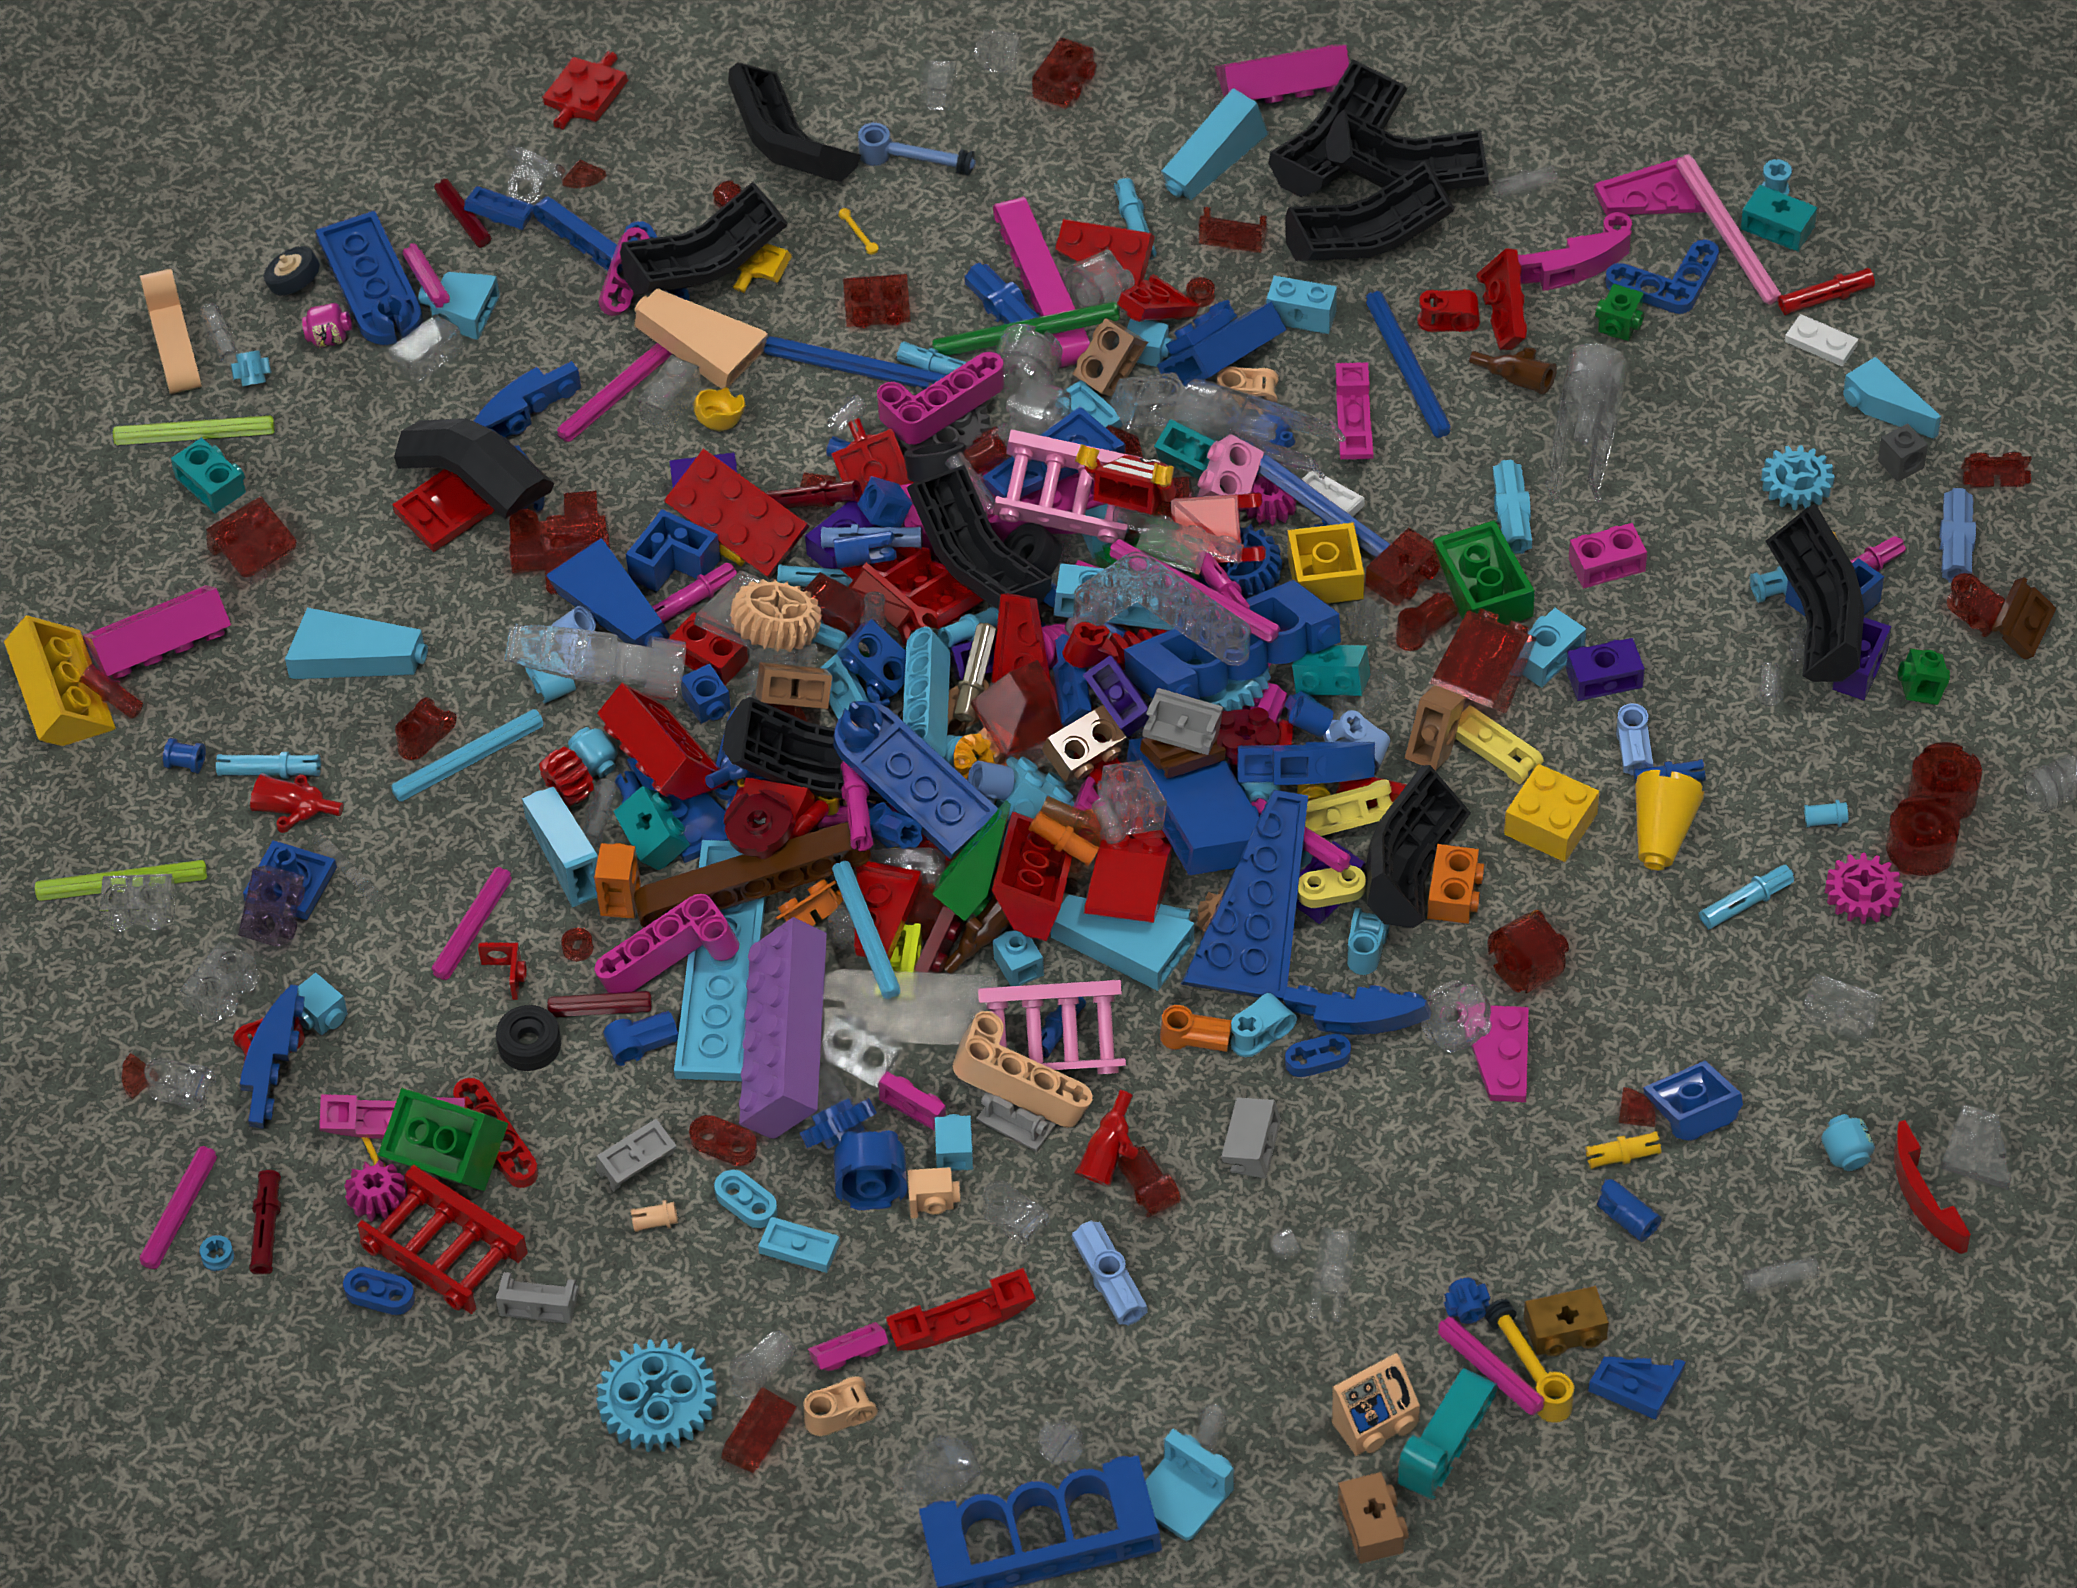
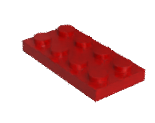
(737, 511)

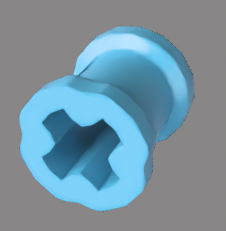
(1776, 175)
(1762, 590)

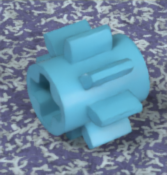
(250, 368)

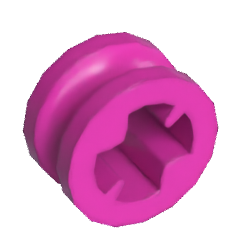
(1617, 219)

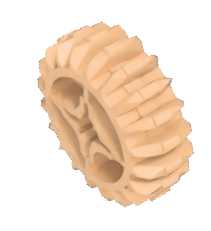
(775, 615)

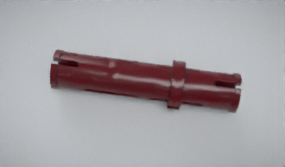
(824, 494)
(266, 1209)

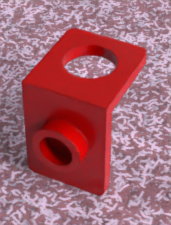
(518, 967)

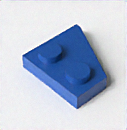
(1636, 1383)

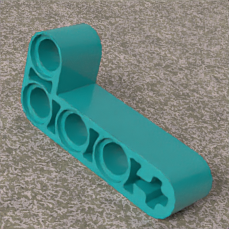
(1428, 1459)

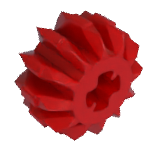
(567, 774)

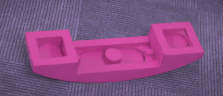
(1354, 410)
(360, 1117)

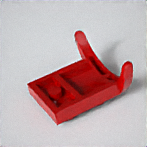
(441, 509)

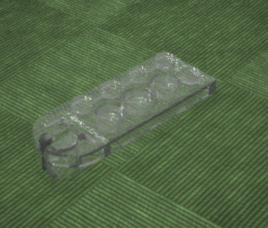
(927, 1010)

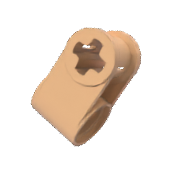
(1250, 381)
(840, 1405)

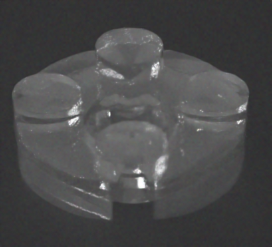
(1468, 1028)

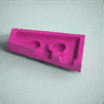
(1648, 191)
(1503, 1054)

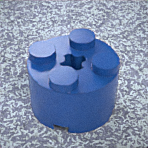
(870, 1169)

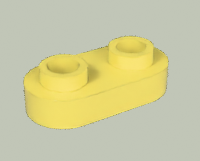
(1331, 887)

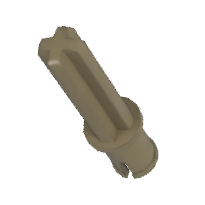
(975, 671)

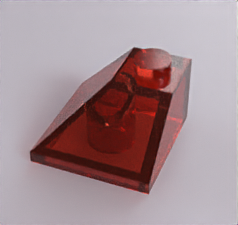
(1019, 710)

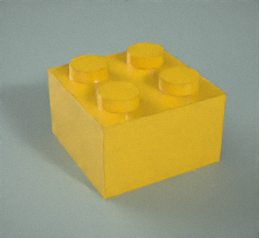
(1327, 562)
(1551, 812)

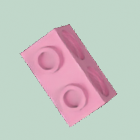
(1234, 478)

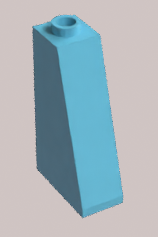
(1215, 145)
(352, 647)
(563, 844)
(1130, 946)

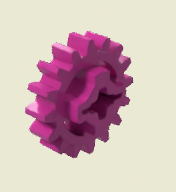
(1863, 888)

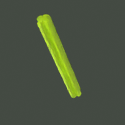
(193, 430)
(92, 883)

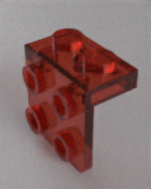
(567, 537)
(250, 538)

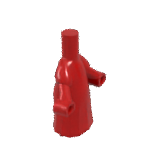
(290, 798)
(1108, 1144)

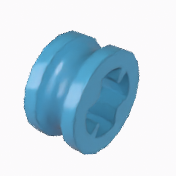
(217, 1263)

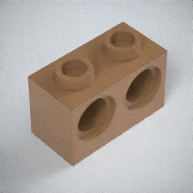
(1116, 362)
(793, 685)
(1079, 738)

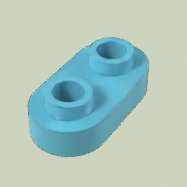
(747, 1200)

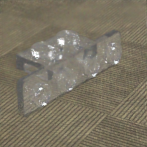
(1175, 543)

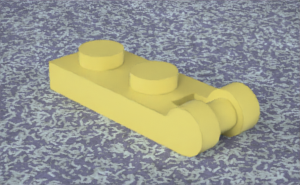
(1497, 744)
(1348, 808)

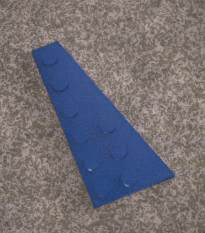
(1253, 925)

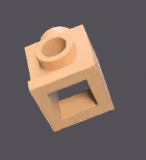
(932, 1191)

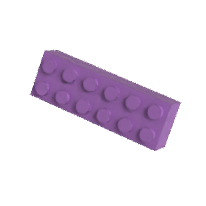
(783, 1028)

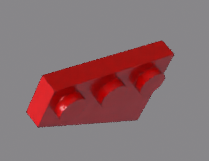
(1129, 247)
(1505, 297)
(1156, 301)
(1018, 636)
(889, 897)

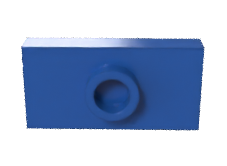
(499, 207)

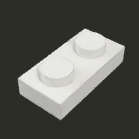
(1821, 340)

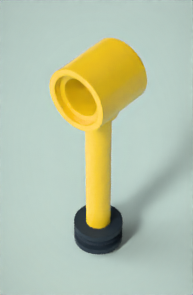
(1501, 1315)

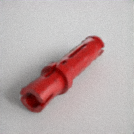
(1838, 287)

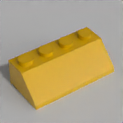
(48, 670)

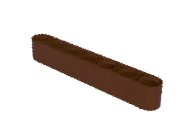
(751, 878)

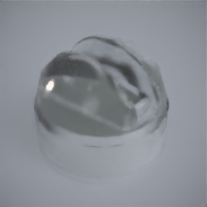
(1285, 1244)

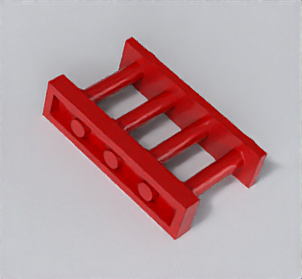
(448, 1207)

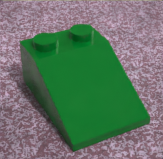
(1485, 573)
(968, 878)
(443, 1139)

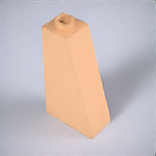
(700, 336)

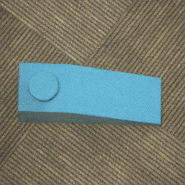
(1887, 398)

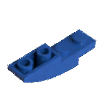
(532, 392)
(1306, 763)
(1370, 1012)
(271, 1042)

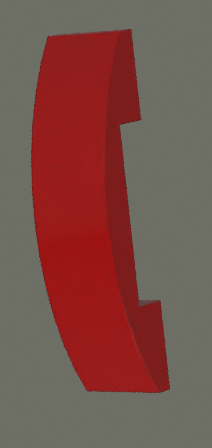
(1944, 1223)
(964, 1316)

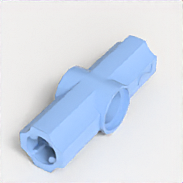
(1116, 1288)

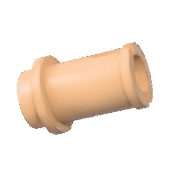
(654, 1216)

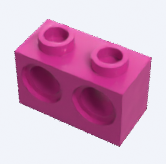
(1607, 555)

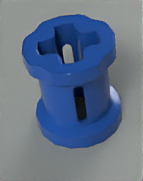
(184, 755)

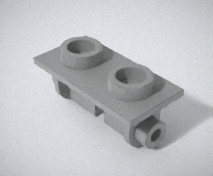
(1014, 1121)

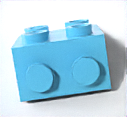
(1033, 787)
(1188, 1485)

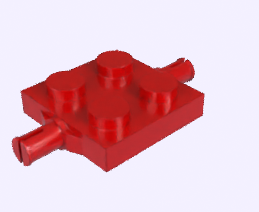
(585, 89)
(871, 456)

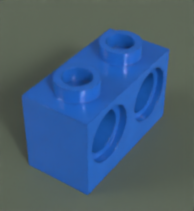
(882, 651)

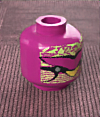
(326, 325)

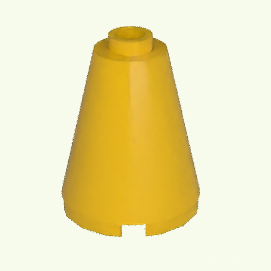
(1664, 815)

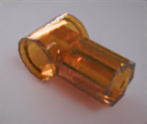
(1074, 817)

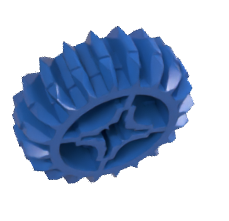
(1254, 576)

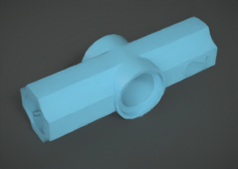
(1512, 505)

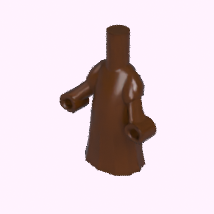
(1519, 369)
(978, 933)

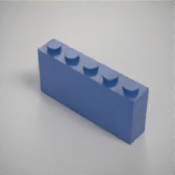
(1204, 815)

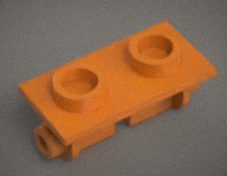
(821, 899)

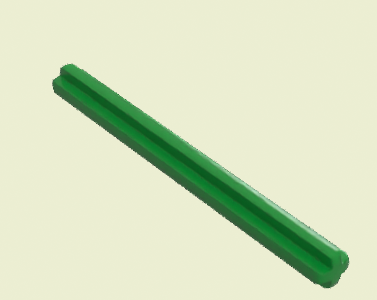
(1051, 323)

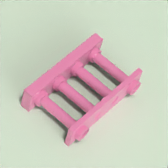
(1056, 455)
(1067, 996)

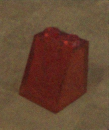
(1485, 660)

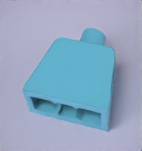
(470, 301)

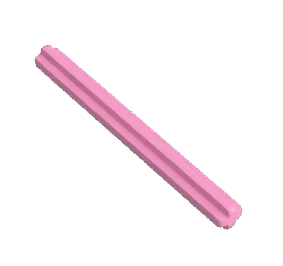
(1728, 229)

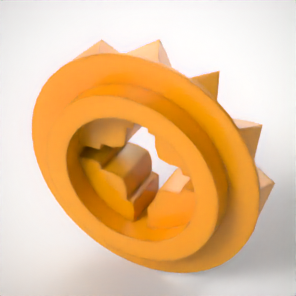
(967, 748)

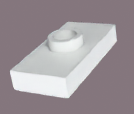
(1337, 493)

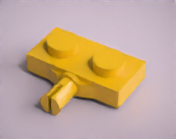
(765, 263)

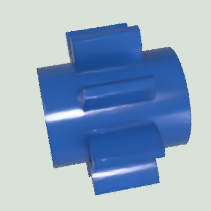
(1467, 1300)

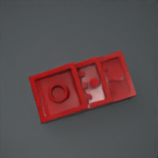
(924, 583)

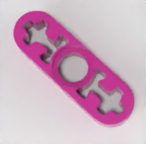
(625, 295)

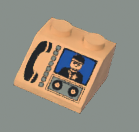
(1375, 1406)

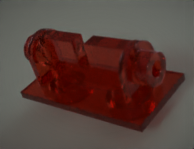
(2008, 467)

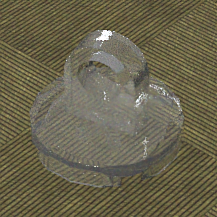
(532, 168)

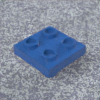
(313, 866)

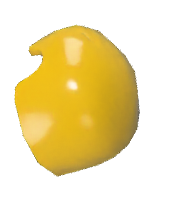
(718, 409)

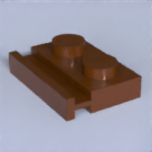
(2024, 618)
(1179, 760)

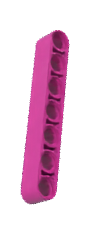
(1039, 271)

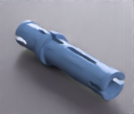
(902, 535)

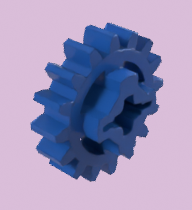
(836, 1121)

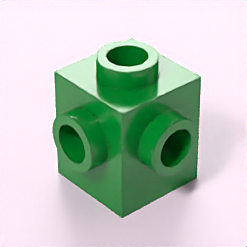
(1620, 312)
(1923, 676)

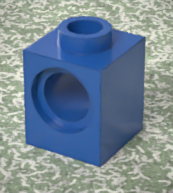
(884, 503)
(705, 694)

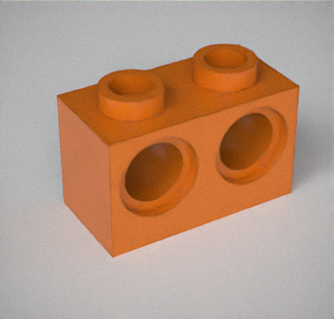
(617, 880)
(1452, 884)

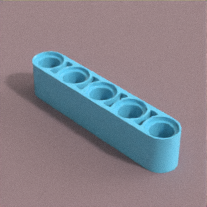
(927, 688)

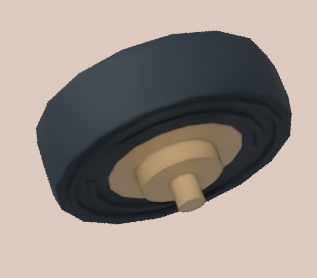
(291, 270)

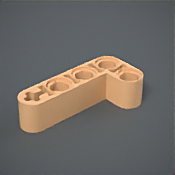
(170, 331)
(1016, 1077)

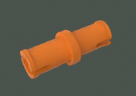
(1063, 838)

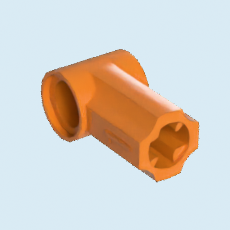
(1195, 1030)

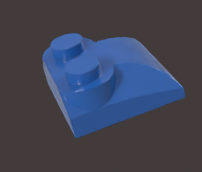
(1695, 1100)

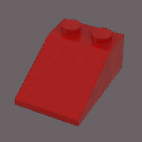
(1129, 879)

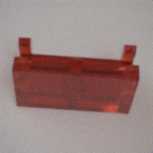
(1232, 233)
(757, 1430)

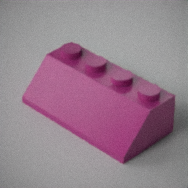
(1285, 73)
(157, 631)

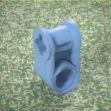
(1358, 731)

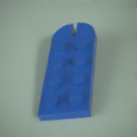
(370, 278)
(911, 775)

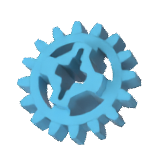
(1797, 477)

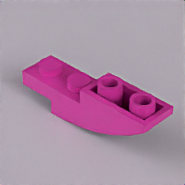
(1577, 262)

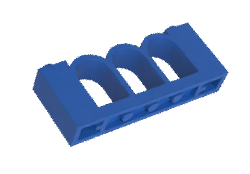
(1304, 623)
(1119, 1483)

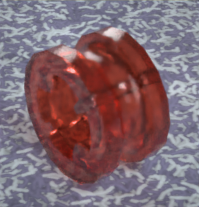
(1201, 284)
(568, 941)

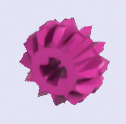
(1275, 502)
(375, 1190)

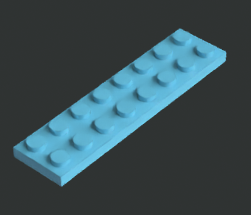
(717, 992)

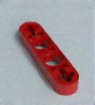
(504, 1160)

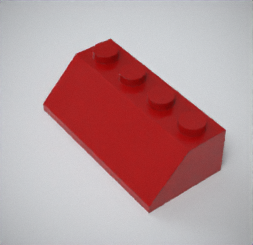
(658, 743)
(1030, 879)

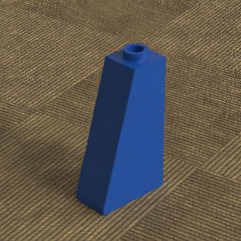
(1225, 345)
(605, 589)

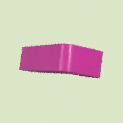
(941, 403)
(666, 942)

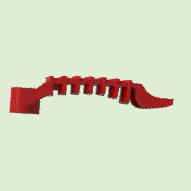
(1090, 644)

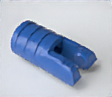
(856, 551)
(1628, 1210)

